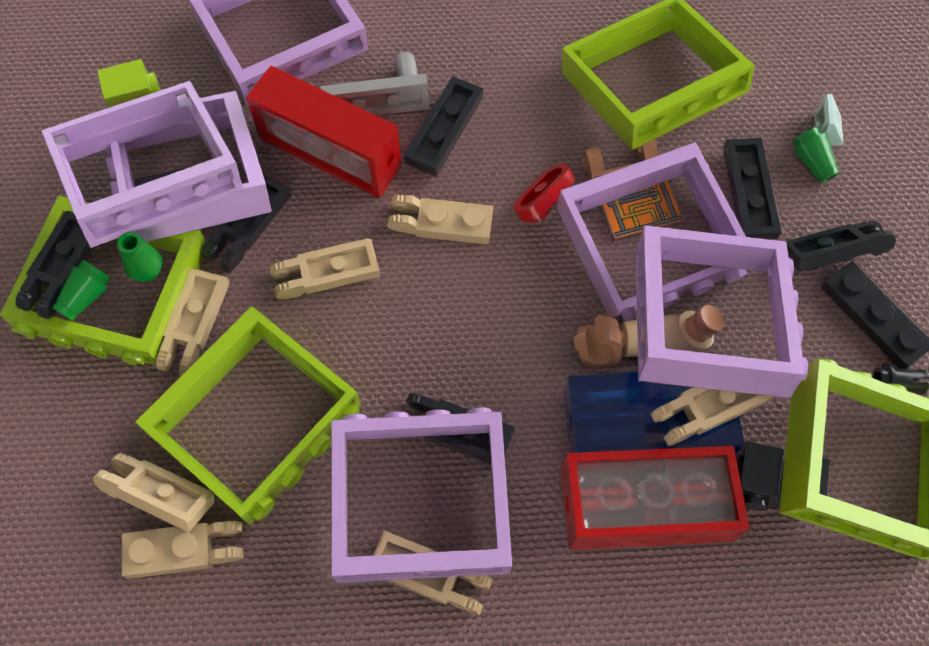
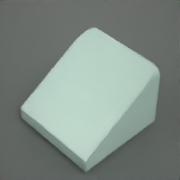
(829, 120)

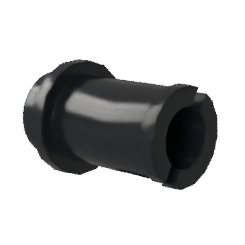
(903, 377)

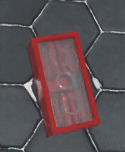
(325, 131)
(652, 497)

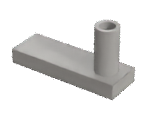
(388, 95)

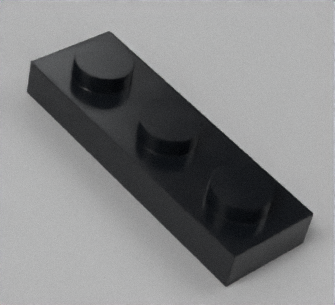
(443, 126)
(752, 188)
(877, 315)

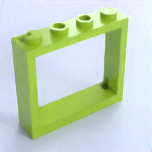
(729, 81)
(97, 340)
(209, 372)
(805, 449)

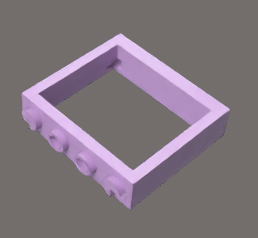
(299, 60)
(631, 179)
(156, 199)
(243, 203)
(707, 369)
(418, 565)

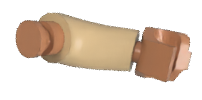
(607, 342)

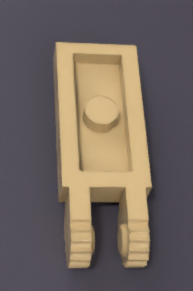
(442, 219)
(326, 269)
(192, 318)
(706, 410)
(155, 491)
(177, 550)
(434, 588)

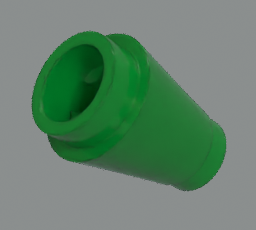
(817, 154)
(139, 258)
(80, 289)

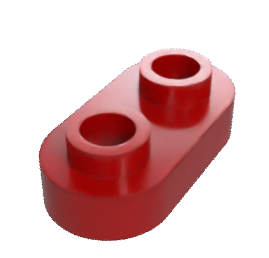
(543, 193)

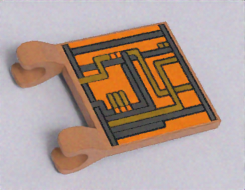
(647, 207)

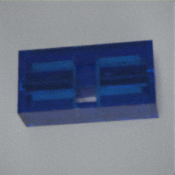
(615, 415)

